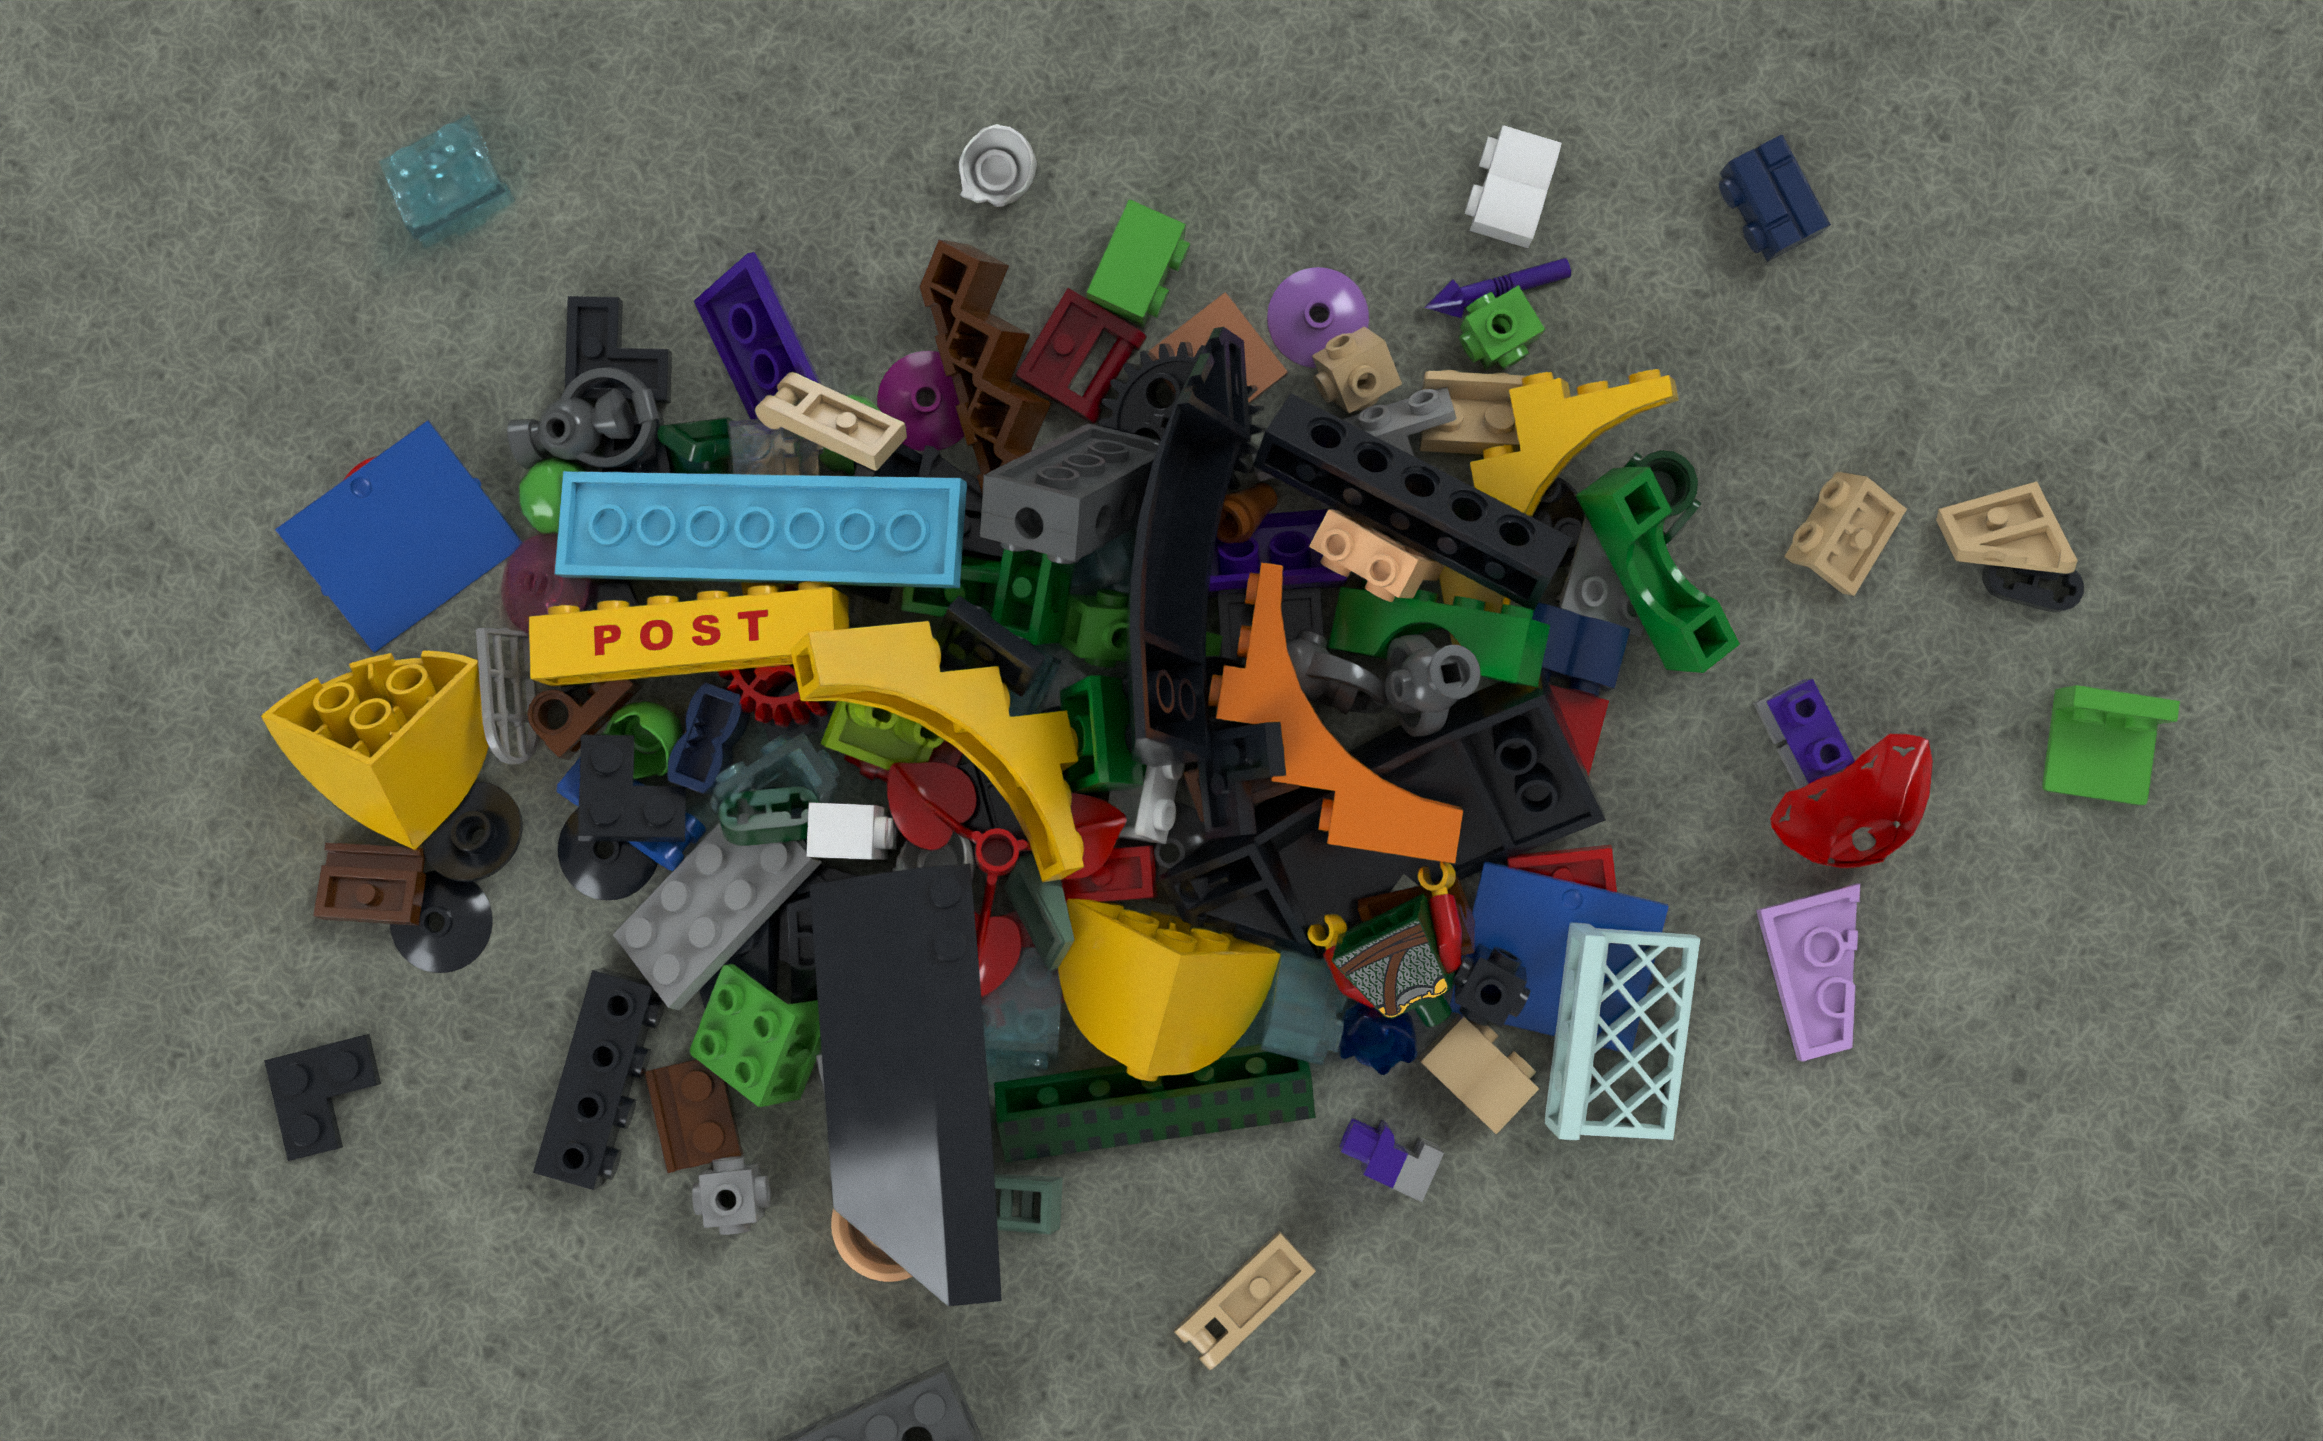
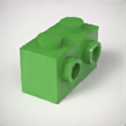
(1138, 263)

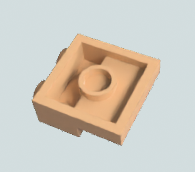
(1384, 562)

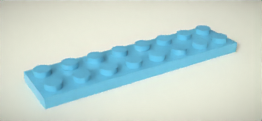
(762, 528)

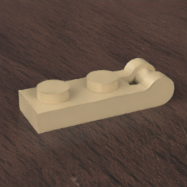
(832, 420)
(1246, 1299)

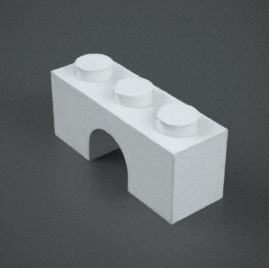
(850, 831)

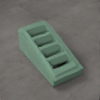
(1041, 910)
(1049, 1209)

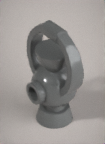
(575, 429)
(1333, 679)
(1427, 681)

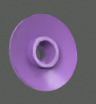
(1293, 299)

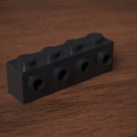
(598, 1078)

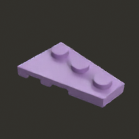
(1813, 967)

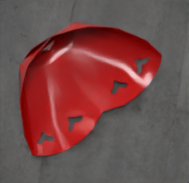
(1857, 798)

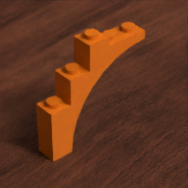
(1365, 807)

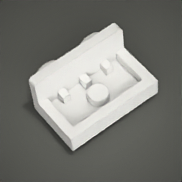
(1150, 807)

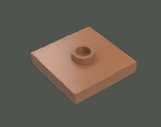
(1261, 364)

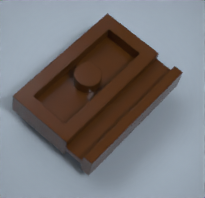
(371, 884)
(692, 1115)

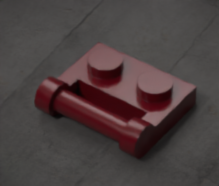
(1066, 346)

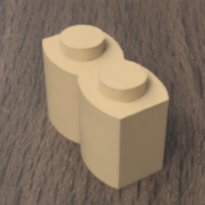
(1479, 1073)

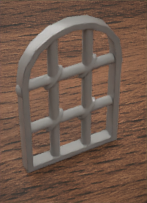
(502, 750)

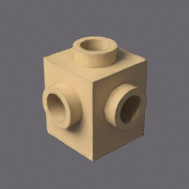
(1355, 370)

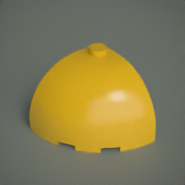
(389, 740)
(1158, 990)

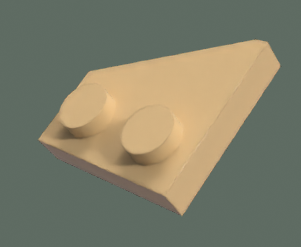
(2008, 531)

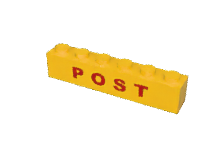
(680, 636)

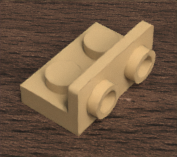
(1481, 412)
(1846, 531)

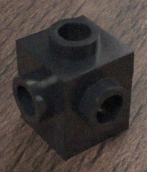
(1486, 968)

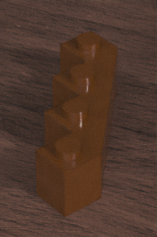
(981, 355)

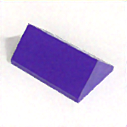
(752, 332)
(1278, 541)

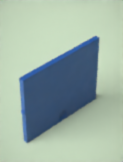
(400, 536)
(1532, 919)

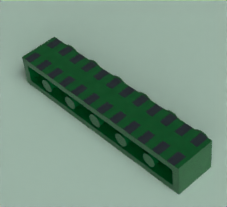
(1115, 1109)

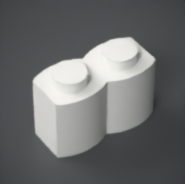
(1514, 185)

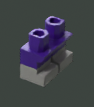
(1812, 736)
(1390, 1162)

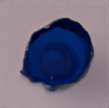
(1367, 1027)

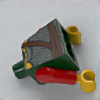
(1400, 956)

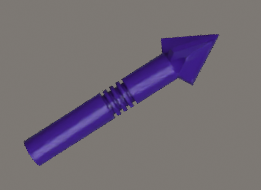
(1453, 298)

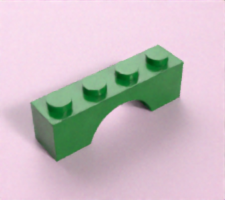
(1680, 620)
(1505, 643)

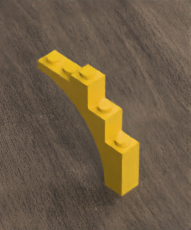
(1550, 434)
(1021, 755)

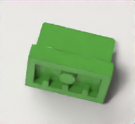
(2104, 743)
(757, 1039)

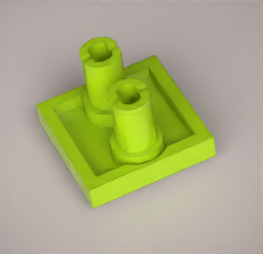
(878, 736)

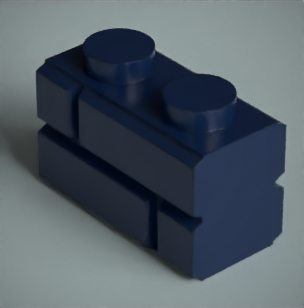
(1772, 199)

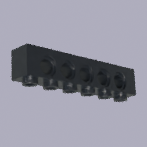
(1411, 501)

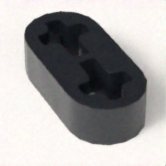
(2030, 593)

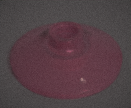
(537, 560)

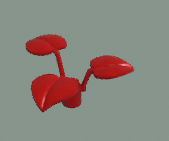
(934, 801)

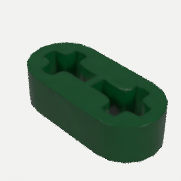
(769, 815)

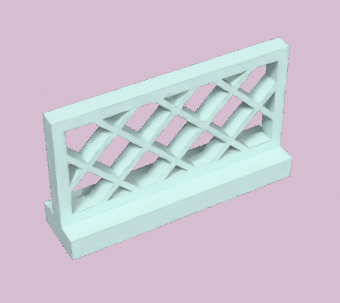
(1578, 1039)

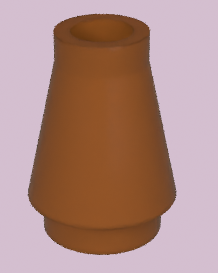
(1244, 512)

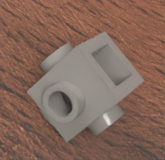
(745, 1182)

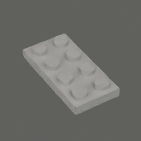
(710, 910)

